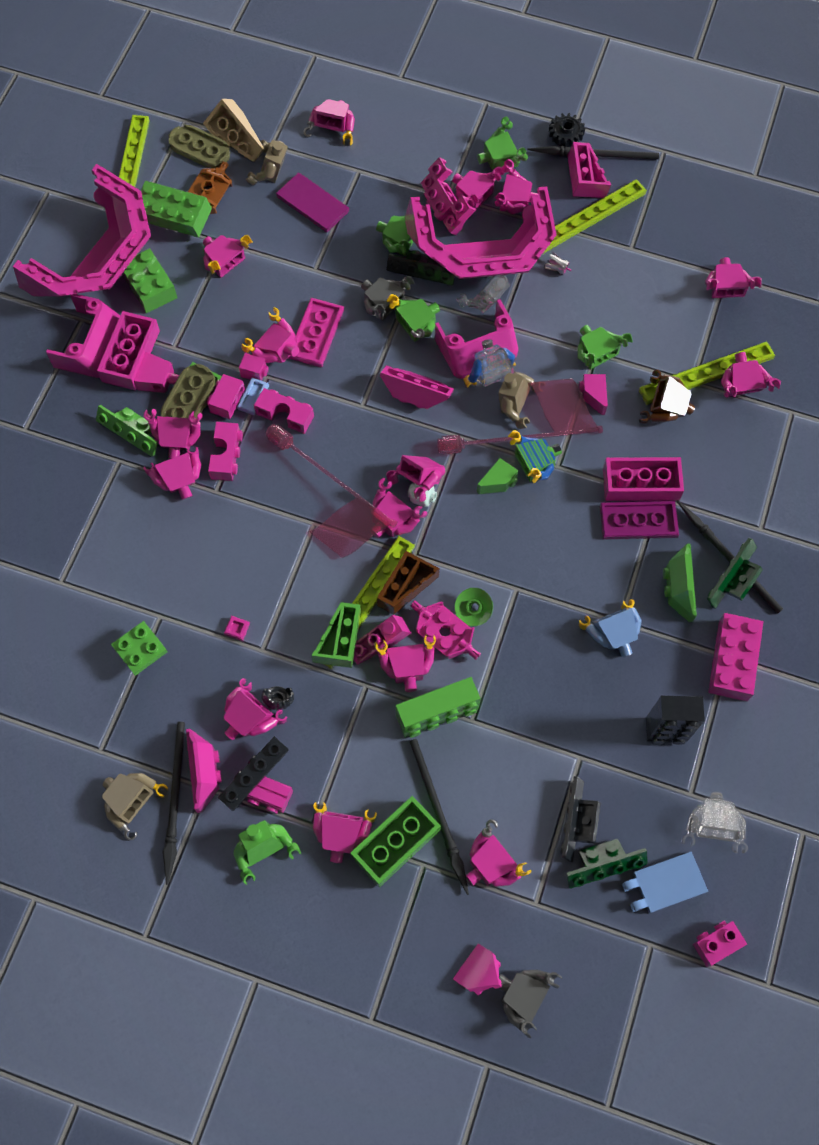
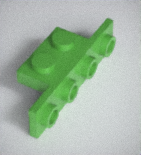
(129, 427)

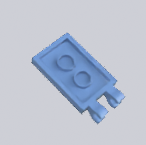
(667, 883)

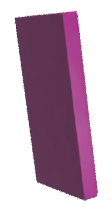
(312, 202)
(639, 520)

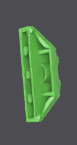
(681, 584)

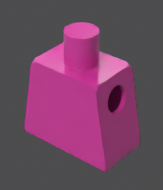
(155, 374)

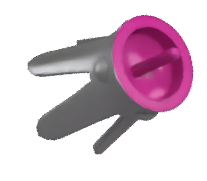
(557, 264)

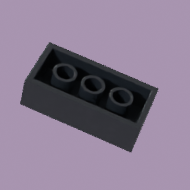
(674, 719)

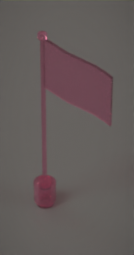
(561, 405)
(350, 524)

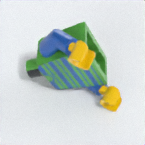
(535, 456)

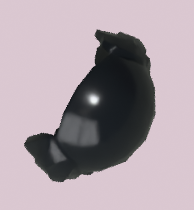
(277, 697)

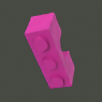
(271, 403)
(224, 465)

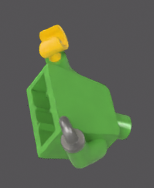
(415, 316)

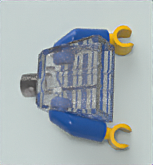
(490, 365)

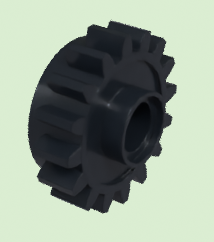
(566, 130)

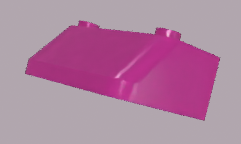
(461, 354)
(87, 357)

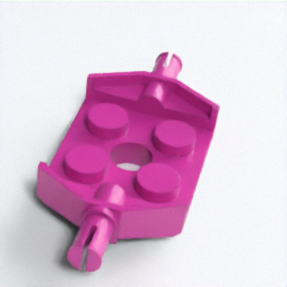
(435, 618)

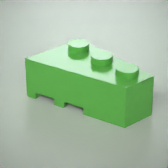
(340, 638)

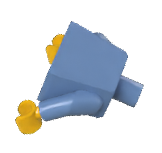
(615, 629)

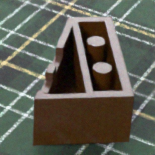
(406, 582)

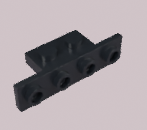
(419, 266)
(253, 773)
(581, 821)

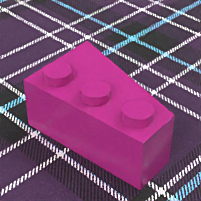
(585, 173)

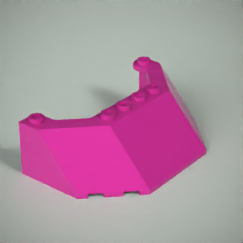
(111, 254)
(487, 257)

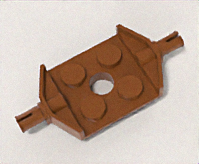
(212, 177)

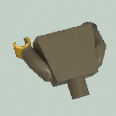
(126, 797)

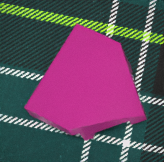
(479, 971)

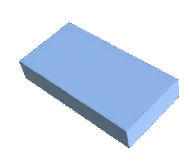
(251, 395)

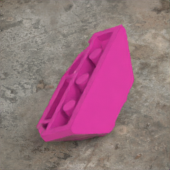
(414, 388)
(203, 770)

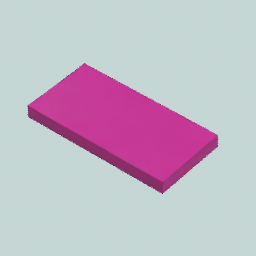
(317, 331)

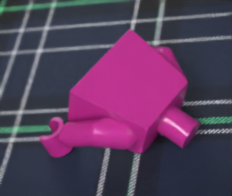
(476, 186)
(516, 191)
(730, 280)
(747, 377)
(174, 432)
(420, 471)
(177, 473)
(397, 510)
(248, 714)

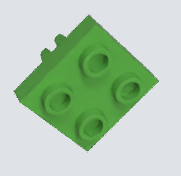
(139, 648)

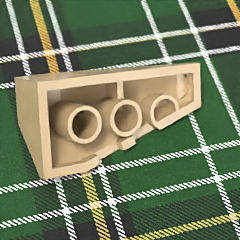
(232, 126)

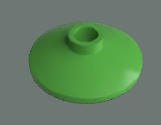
(464, 605)

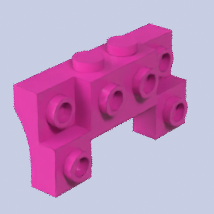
(442, 200)

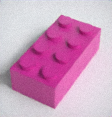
(126, 349)
(643, 479)
(736, 657)

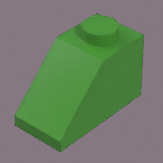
(498, 478)

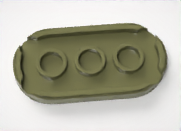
(199, 146)
(189, 392)

